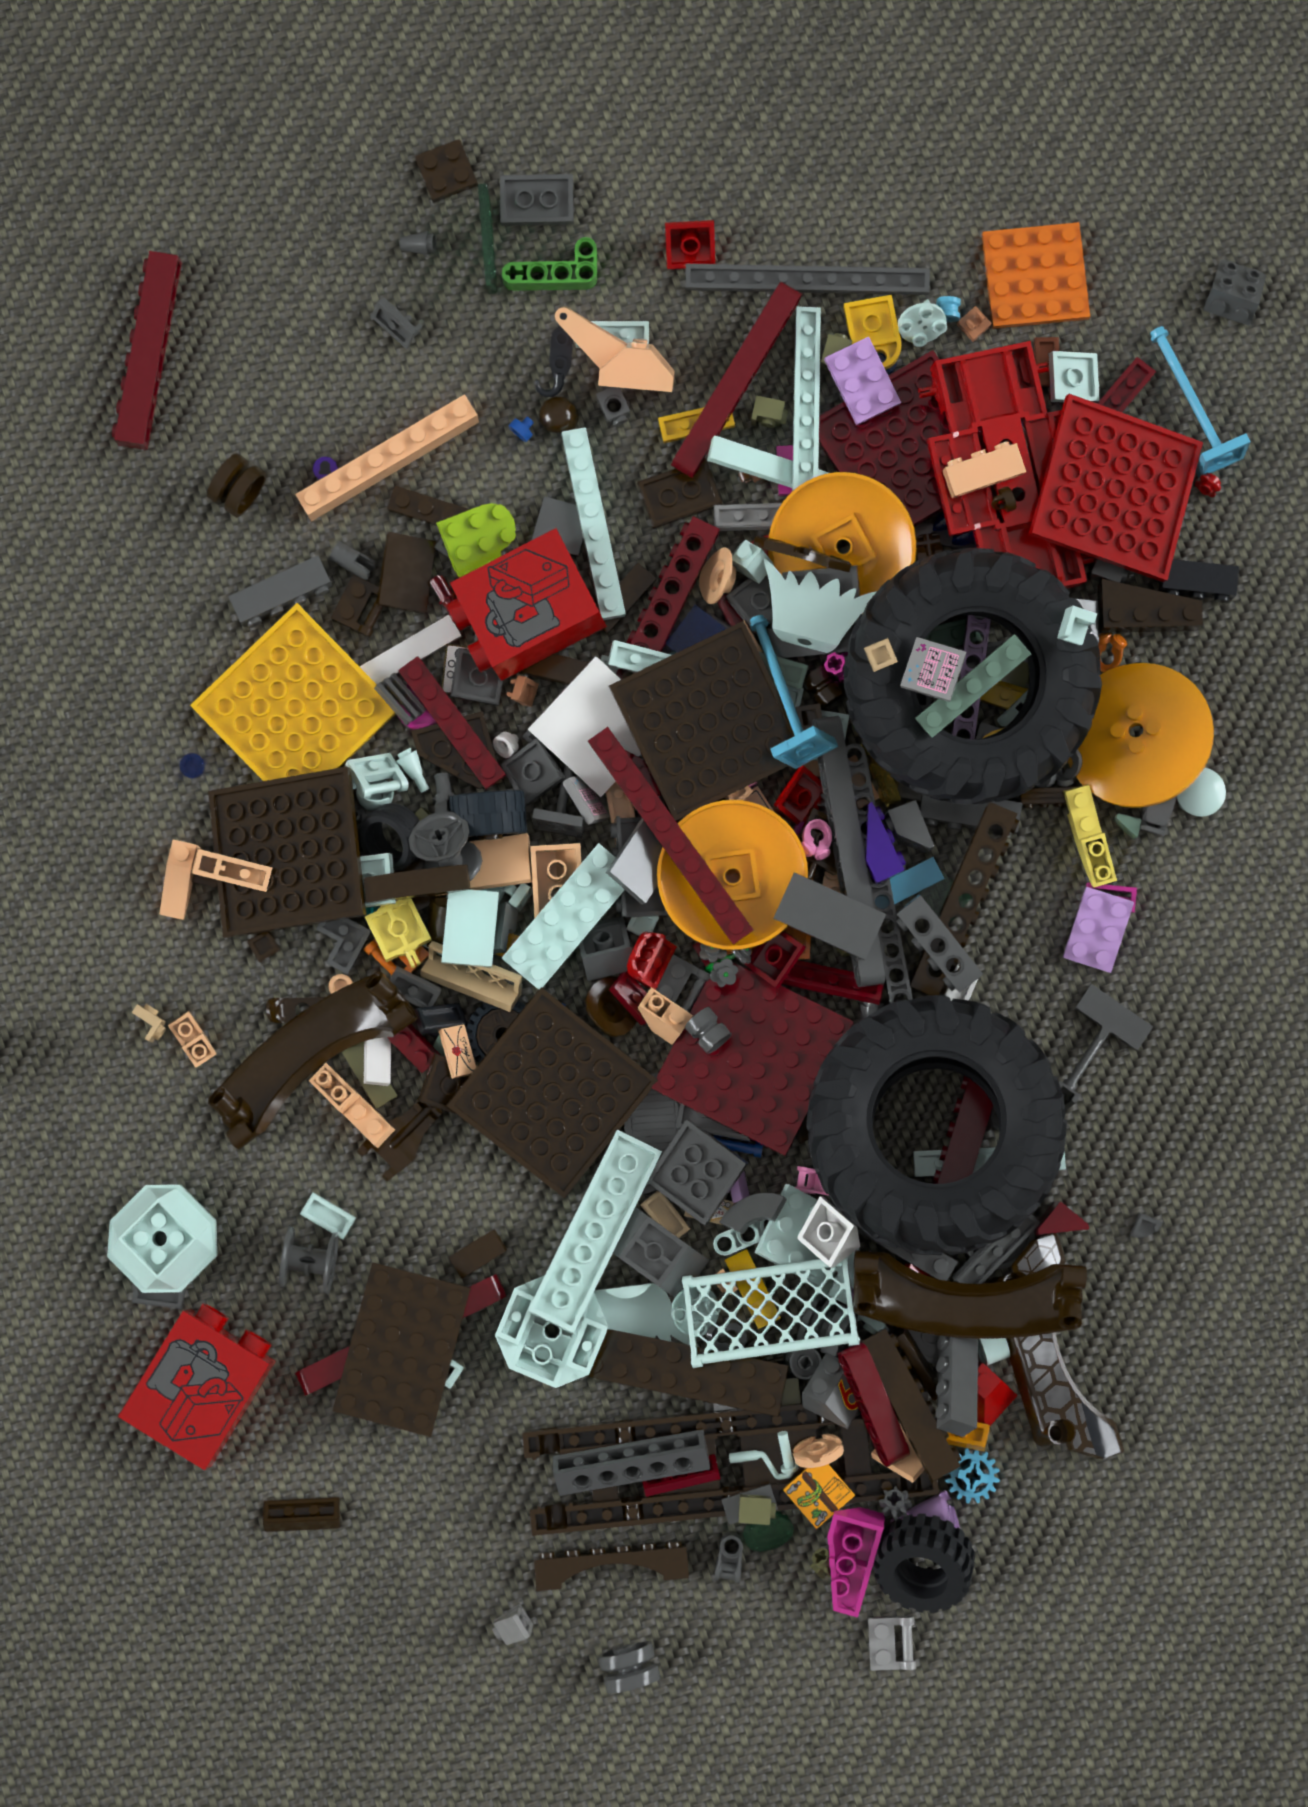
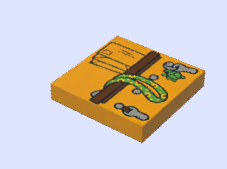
(818, 1493)

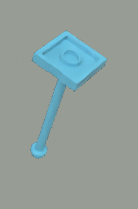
(1221, 453)
(805, 744)

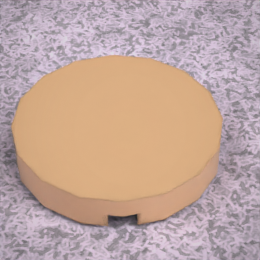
(818, 1452)

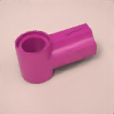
(835, 664)

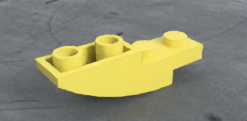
(1088, 836)

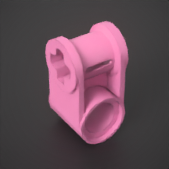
(813, 1183)

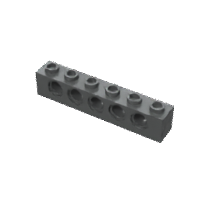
(631, 1462)

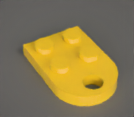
(878, 321)

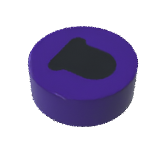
(323, 467)

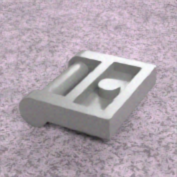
(882, 1643)

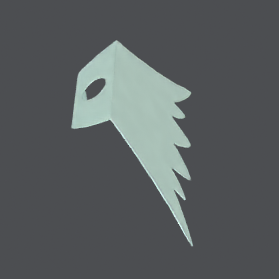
(810, 614)
(640, 1311)

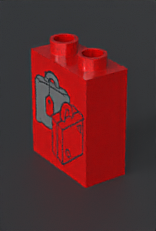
(524, 606)
(198, 1386)

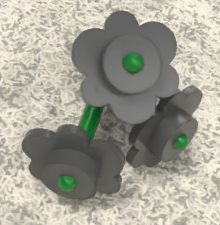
(721, 967)

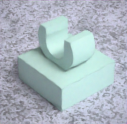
(518, 895)

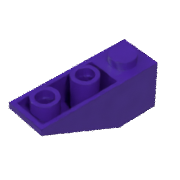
(880, 854)

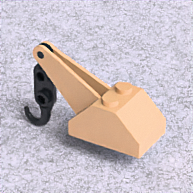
(620, 363)

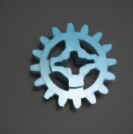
(983, 1477)

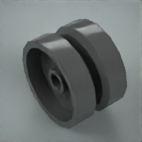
(629, 1667)

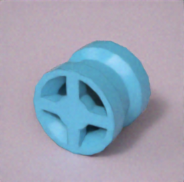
(950, 307)

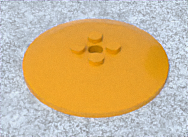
(852, 510)
(1167, 753)
(741, 839)

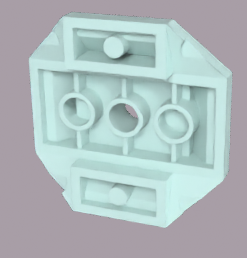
(189, 1242)
(544, 1357)

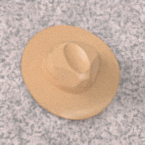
(717, 576)

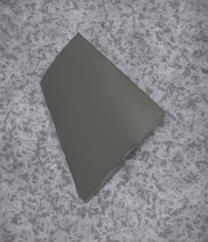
(505, 924)

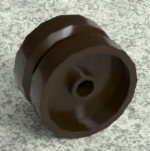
(236, 485)

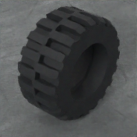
(919, 1586)

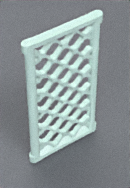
(698, 1360)

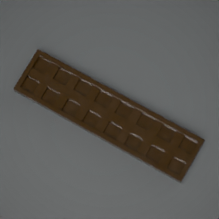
(668, 1369)

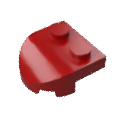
(650, 958)

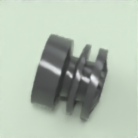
(824, 1327)

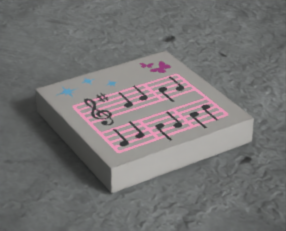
(933, 669)
(586, 800)

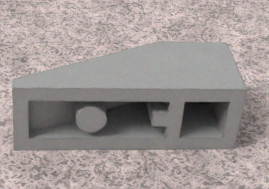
(513, 1626)

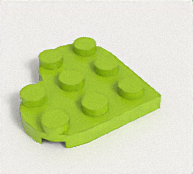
(477, 536)

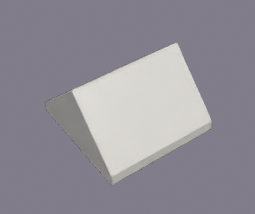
(829, 1233)

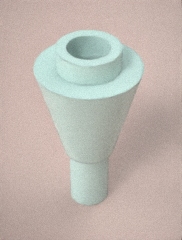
(410, 763)

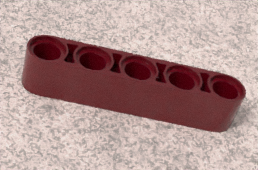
(874, 1404)

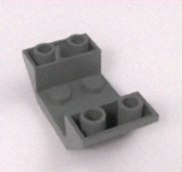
(658, 1253)

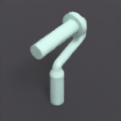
(787, 1468)

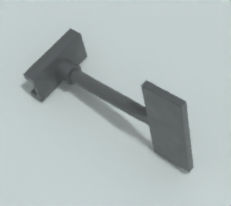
(1113, 1020)

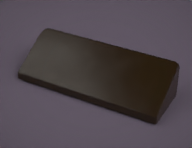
(301, 1514)

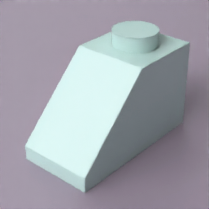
(750, 561)

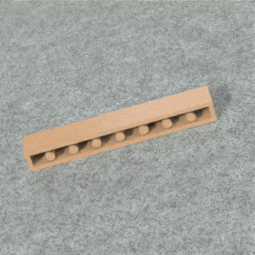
(387, 457)

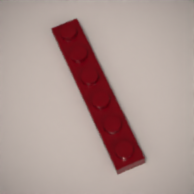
(452, 722)

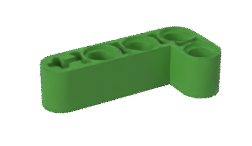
(551, 268)

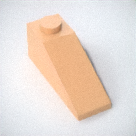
(231, 870)
(178, 879)

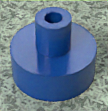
(521, 429)

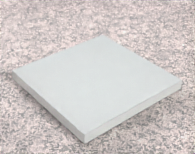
(579, 715)

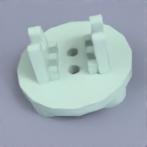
(930, 326)

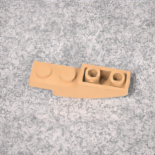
(352, 1105)

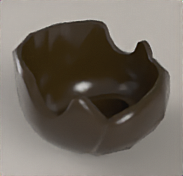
(558, 415)

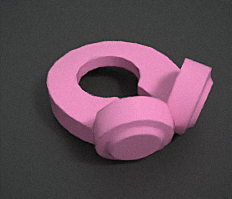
(822, 850)

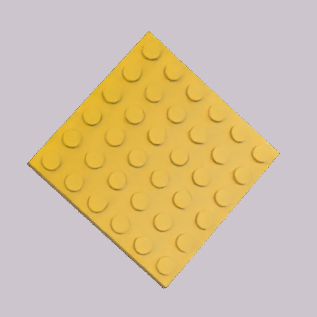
(294, 702)

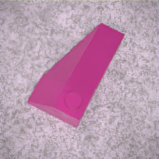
(852, 1551)

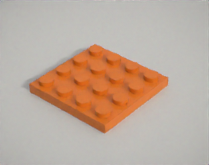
(1035, 275)

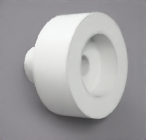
(506, 744)

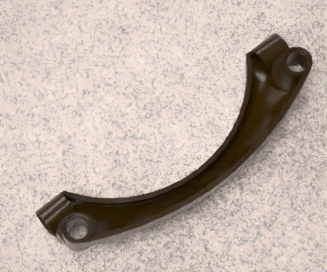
(281, 1063)
(1007, 1309)

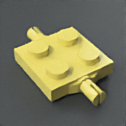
(398, 930)

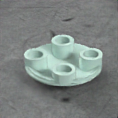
(1204, 795)
(679, 1314)

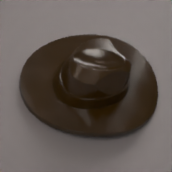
(607, 1010)

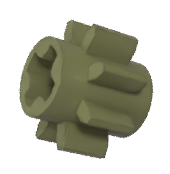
(821, 1563)

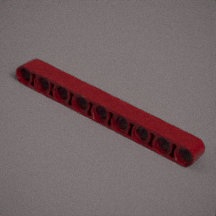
(736, 379)
(331, 1368)

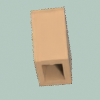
(663, 1016)

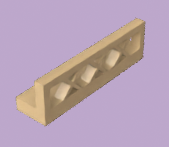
(473, 981)

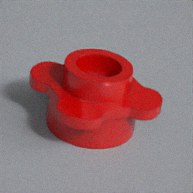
(1208, 484)

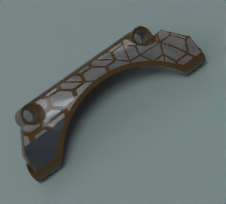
(1049, 1395)

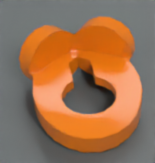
(1118, 644)

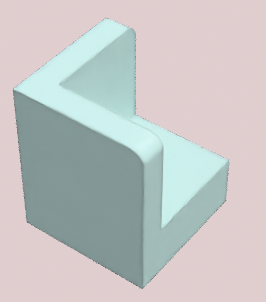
(1075, 624)

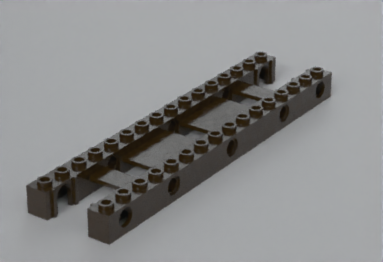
(704, 1500)

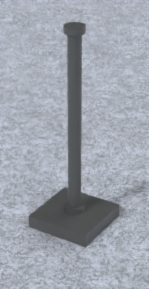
(558, 821)

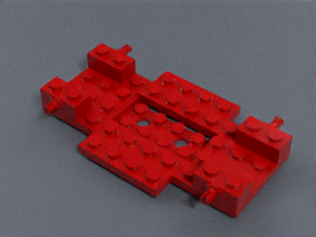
(995, 393)

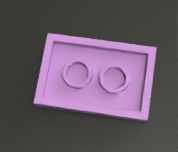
(862, 381)
(1098, 929)

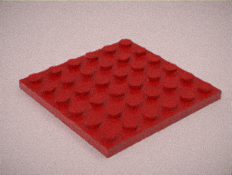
(1116, 488)

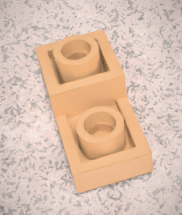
(192, 1039)

